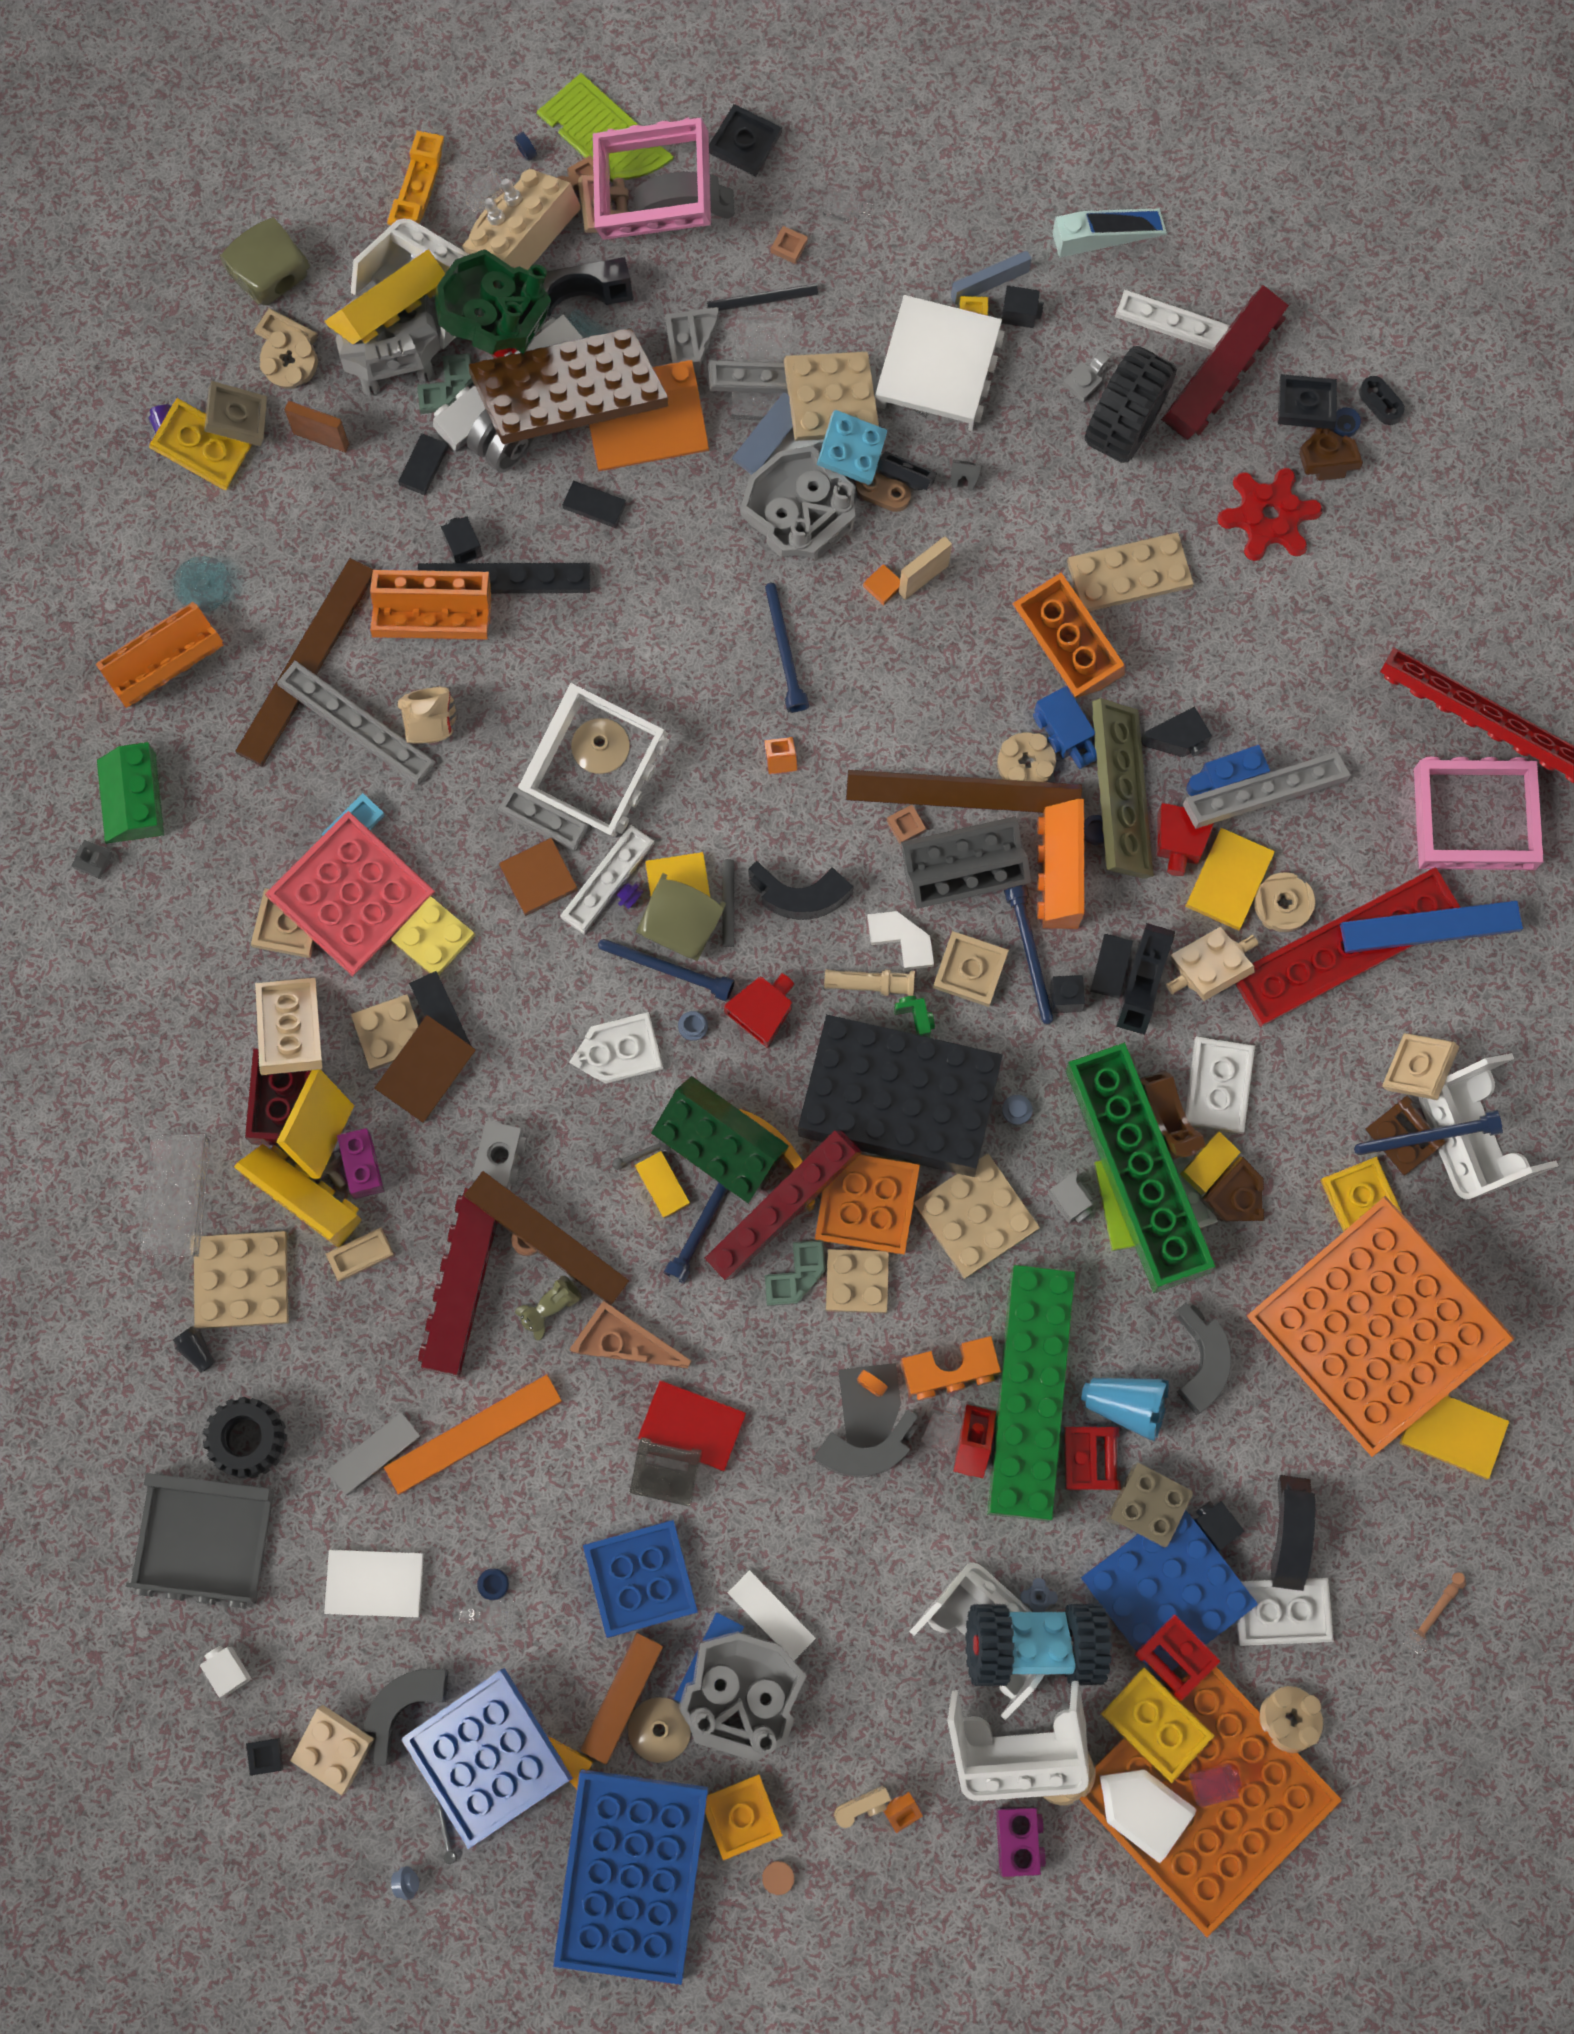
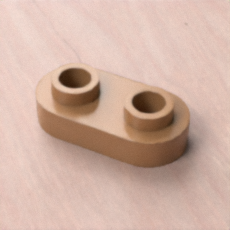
(882, 492)

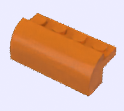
(430, 604)
(160, 654)

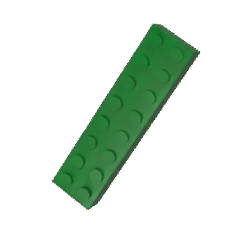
(1139, 1168)
(1031, 1393)

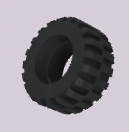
(1130, 404)

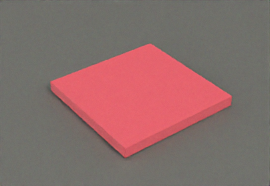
(349, 893)

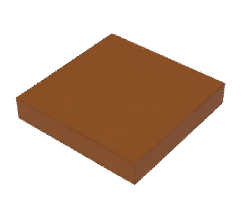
(316, 426)
(538, 876)

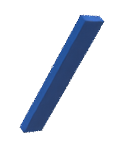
(1431, 927)

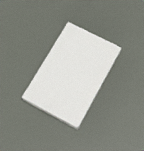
(1219, 1085)
(374, 1583)
(1287, 1614)

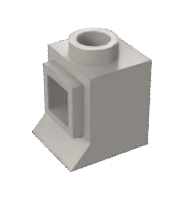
(1071, 1199)

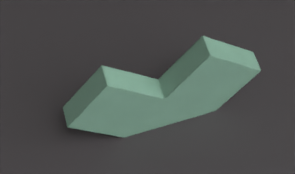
(457, 377)
(792, 1287)

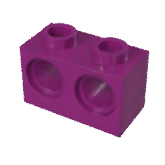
(360, 1163)
(1011, 1842)

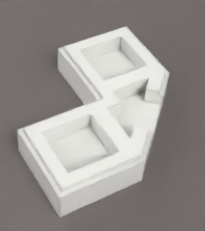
(894, 927)

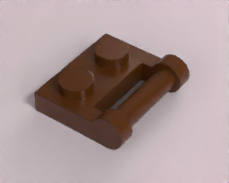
(1388, 1126)

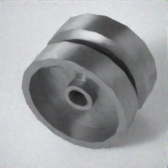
(486, 443)

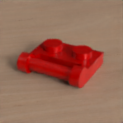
(1081, 1458)
(1187, 1652)

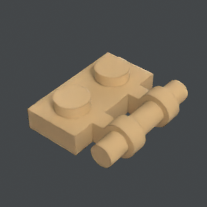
(617, 193)

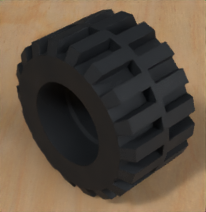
(220, 1428)

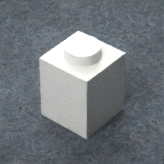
(224, 1671)

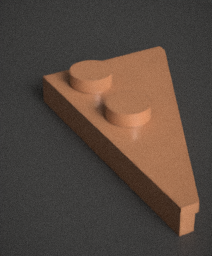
(618, 1337)

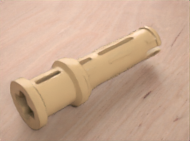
(882, 982)

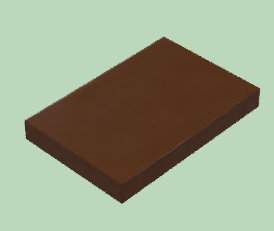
(425, 1068)

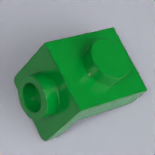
(923, 1020)

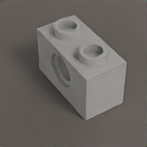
(497, 1138)

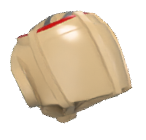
(428, 714)

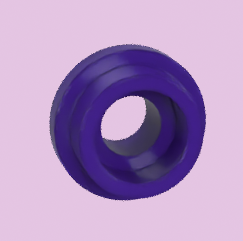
(629, 894)

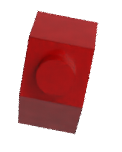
(975, 1441)

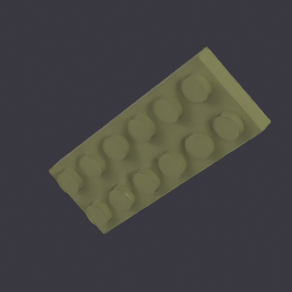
(1122, 789)

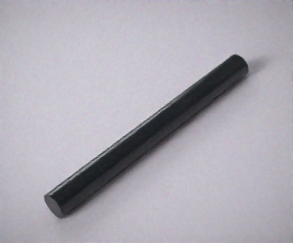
(764, 297)

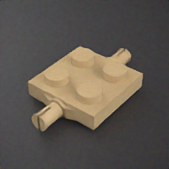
(1212, 964)

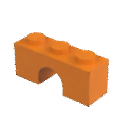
(977, 1365)

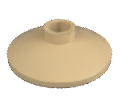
(603, 758)
(641, 1726)

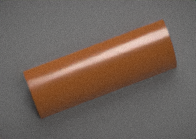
(621, 1698)

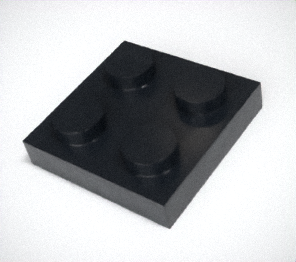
(744, 140)
(1307, 401)

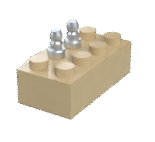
(524, 218)

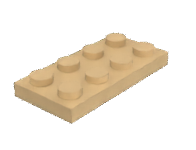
(1130, 572)
(288, 1026)

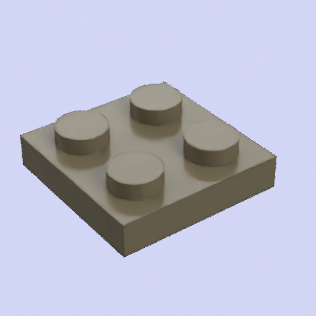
(235, 413)

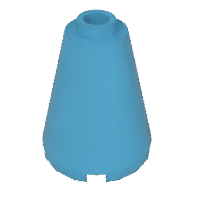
(1129, 1402)

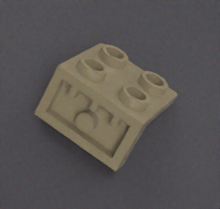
(1150, 1505)

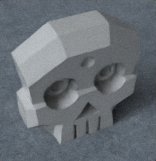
(395, 350)
(783, 488)
(749, 1669)

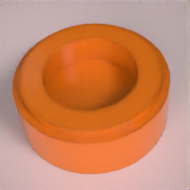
(872, 1383)

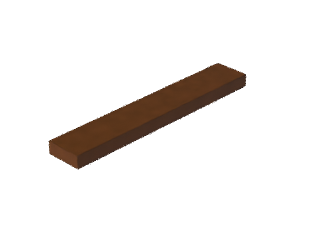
(546, 1238)

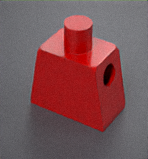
(1179, 839)
(762, 1008)

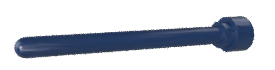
(796, 698)
(1017, 897)
(719, 986)
(1488, 1123)
(679, 1266)

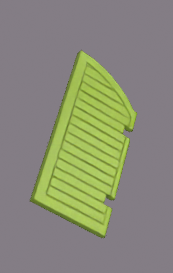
(587, 110)

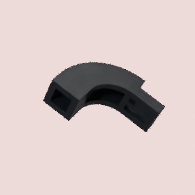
(801, 903)
(1144, 979)
(1295, 1533)

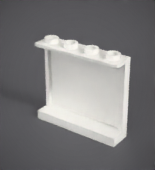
(940, 360)

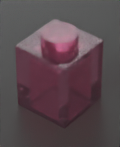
(1215, 1784)

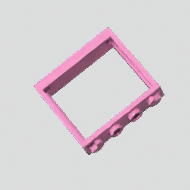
(656, 219)
(1477, 859)

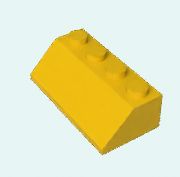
(387, 299)
(299, 1194)

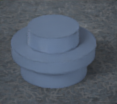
(692, 1025)
(1017, 1109)
(405, 1883)

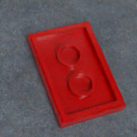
(692, 1421)

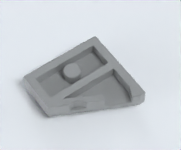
(690, 334)

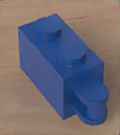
(1066, 726)
(1228, 770)

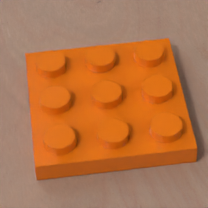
(869, 1204)

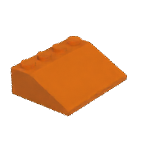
(657, 432)

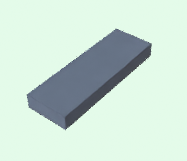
(991, 276)
(766, 436)

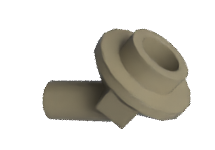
(333, 1173)

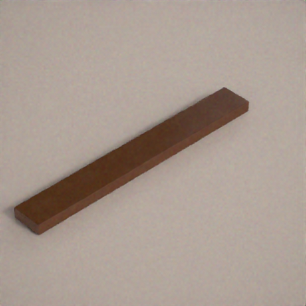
(311, 654)
(958, 791)

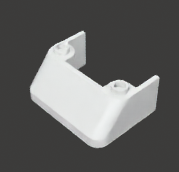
(396, 248)
(1475, 1158)
(951, 1609)
(1020, 1763)

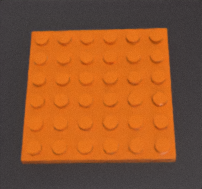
(1380, 1326)
(1235, 1841)

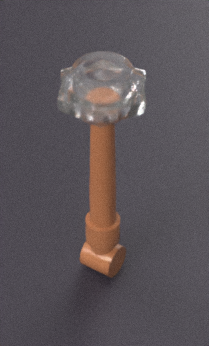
(1416, 1639)

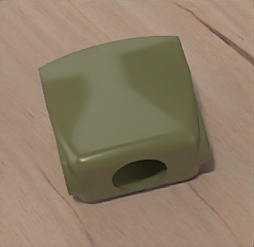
(265, 262)
(680, 918)

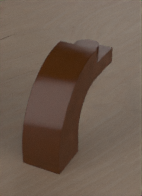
(1176, 1130)

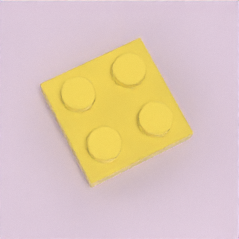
(433, 936)

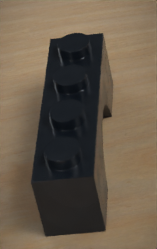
(603, 280)

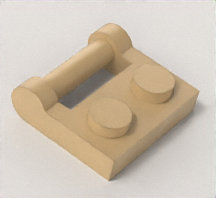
(870, 1802)

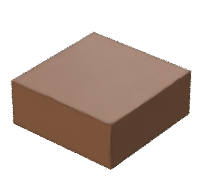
(789, 244)
(906, 824)

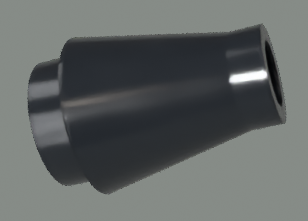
(194, 1348)

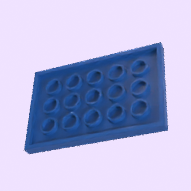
(630, 1876)

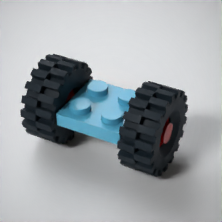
(1038, 1643)

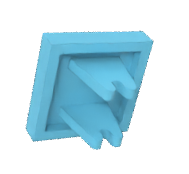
(852, 447)

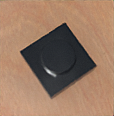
(264, 1756)

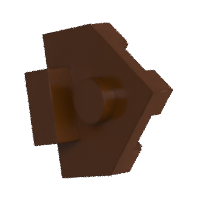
(1329, 455)
(1236, 1194)

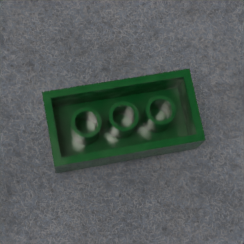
(719, 1139)

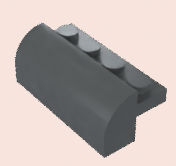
(965, 862)

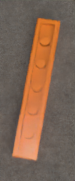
(472, 1434)

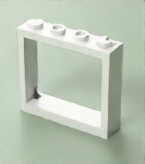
(553, 738)

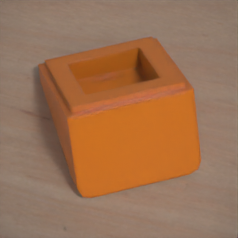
(780, 755)

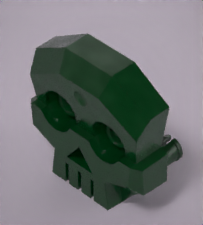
(508, 314)

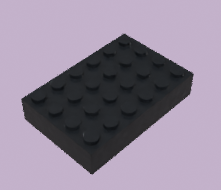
(901, 1094)

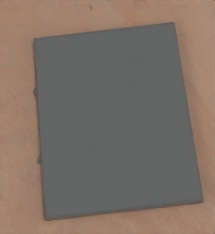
(867, 1416)

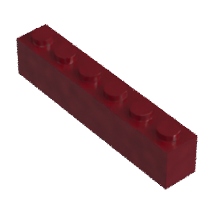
(1225, 362)
(783, 1205)
(459, 1290)

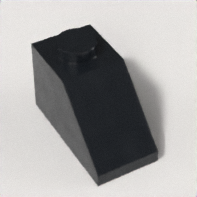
(1179, 735)

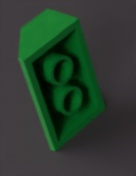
(130, 793)

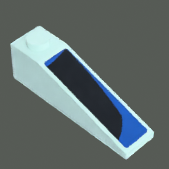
(1105, 228)

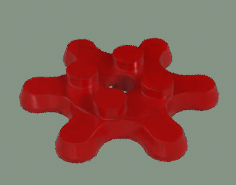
(1266, 531)

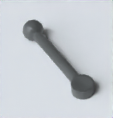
(618, 1163)
(450, 1856)

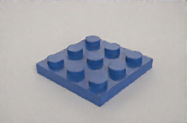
(640, 1579)

